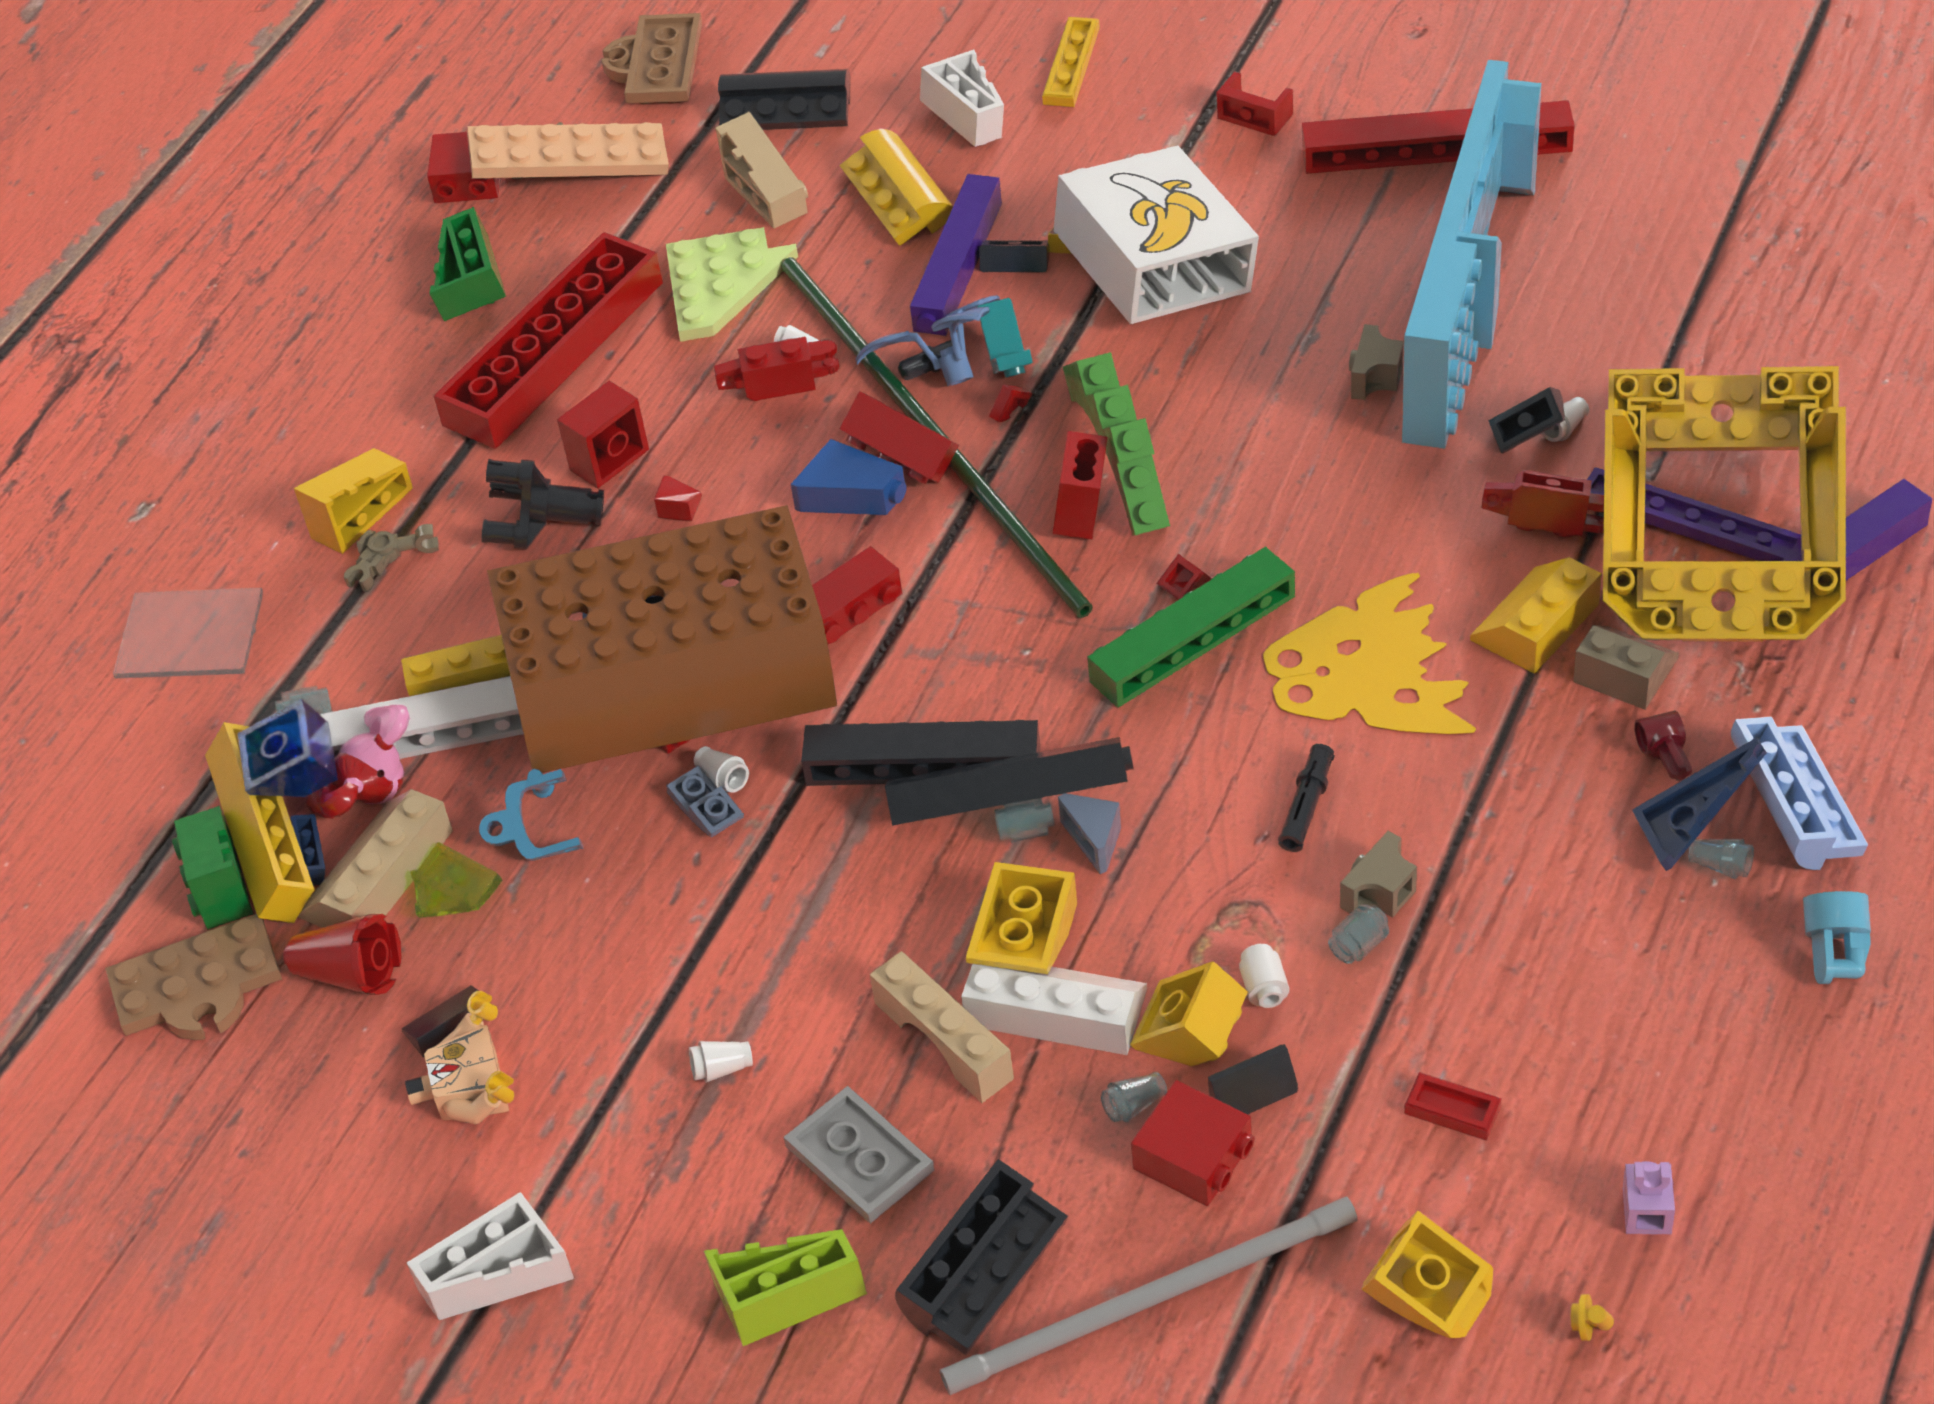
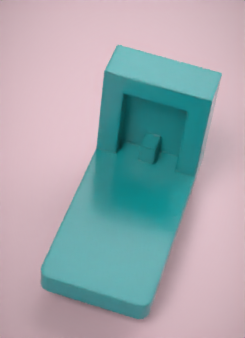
(1004, 339)

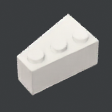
(963, 97)
(490, 1261)

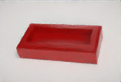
(1452, 1106)

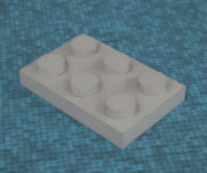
(859, 1154)

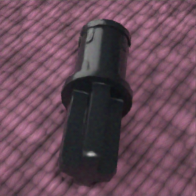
(920, 363)

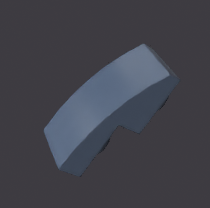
(703, 802)

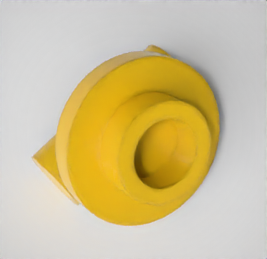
(1586, 1316)

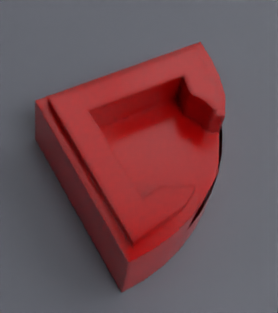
(1008, 400)

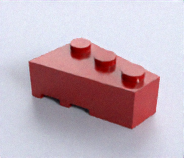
(898, 438)

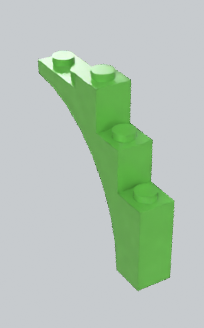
(1129, 446)

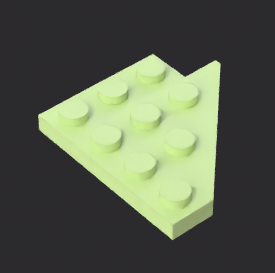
(720, 277)

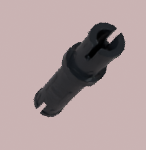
(1310, 785)

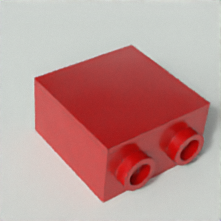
(451, 173)
(1080, 485)
(1192, 1143)

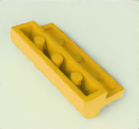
(896, 186)

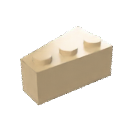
(760, 171)

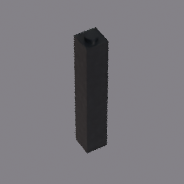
(1008, 780)

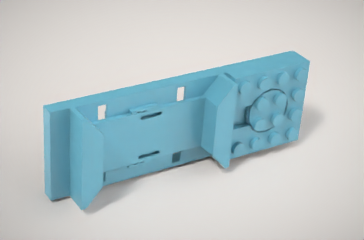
(1461, 277)

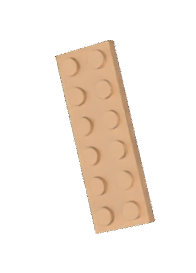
(567, 150)

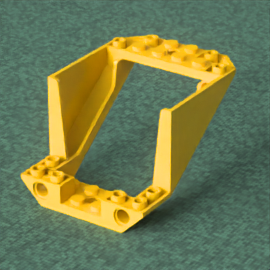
(1770, 412)

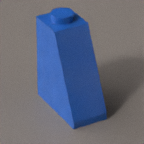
(848, 482)

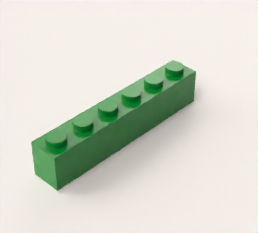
(1191, 626)

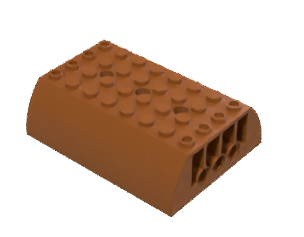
(669, 668)

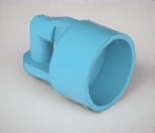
(1838, 917)

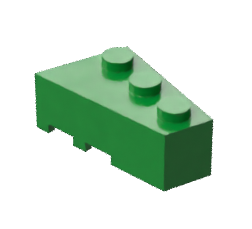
(466, 267)
(211, 868)

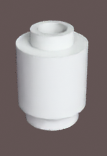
(1263, 976)

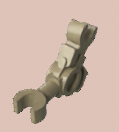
(383, 548)

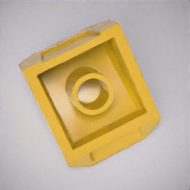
(1431, 1278)

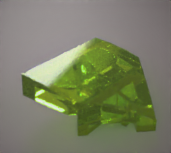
(451, 883)

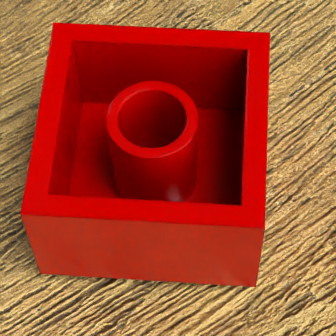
(603, 434)

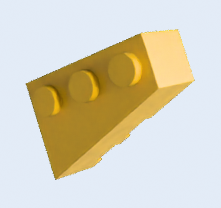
(352, 498)

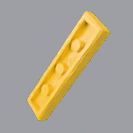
(1071, 62)

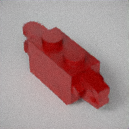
(778, 368)
(1546, 503)

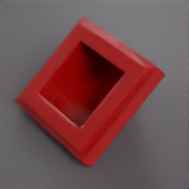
(1182, 577)

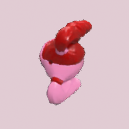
(359, 763)

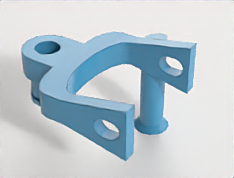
(512, 819)

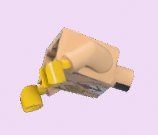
(465, 1069)

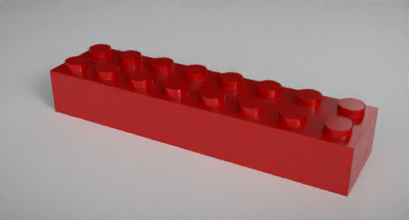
(548, 340)

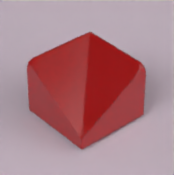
(676, 500)

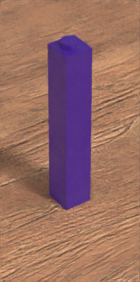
(956, 252)
(1882, 525)

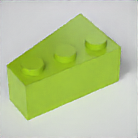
(785, 1282)

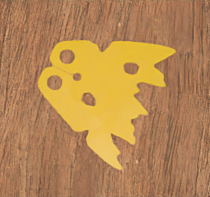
(1373, 673)

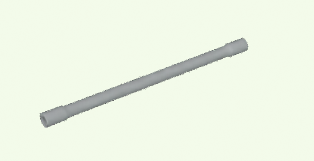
(982, 1366)

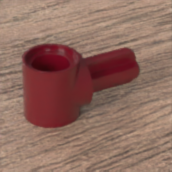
(1664, 739)

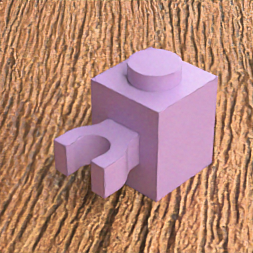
(1648, 1198)

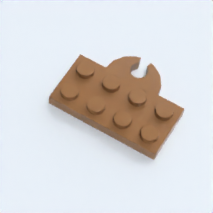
(656, 60)
(194, 979)

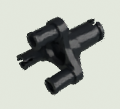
(539, 503)

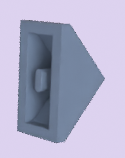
(1092, 825)

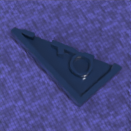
(1684, 810)

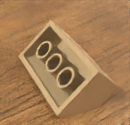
(380, 861)

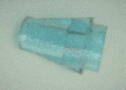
(1724, 856)
(1131, 1096)

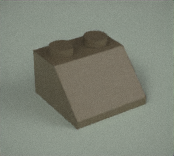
(1622, 665)

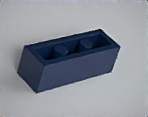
(309, 841)

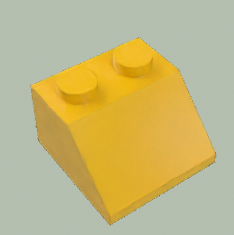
(1191, 1016)

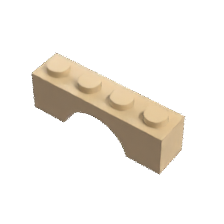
(968, 1046)

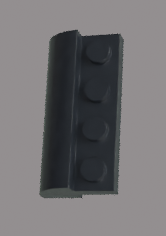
(787, 98)
(979, 1258)

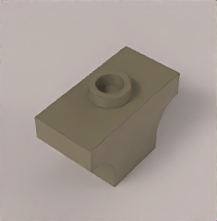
(1375, 363)
(1380, 878)

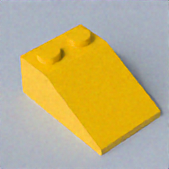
(1023, 918)

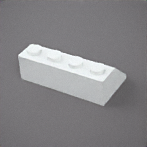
(1056, 1006)

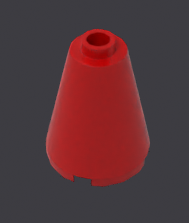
(348, 954)

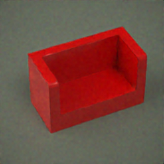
(1252, 110)

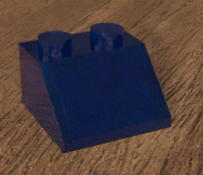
(288, 753)

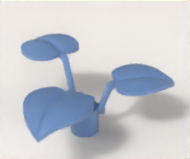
(954, 358)

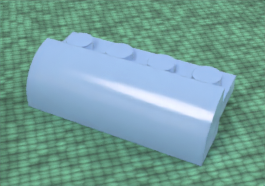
(1800, 793)

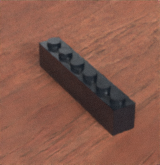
(899, 750)

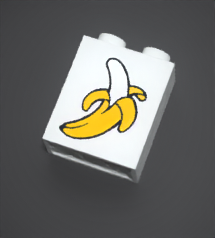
(1155, 234)

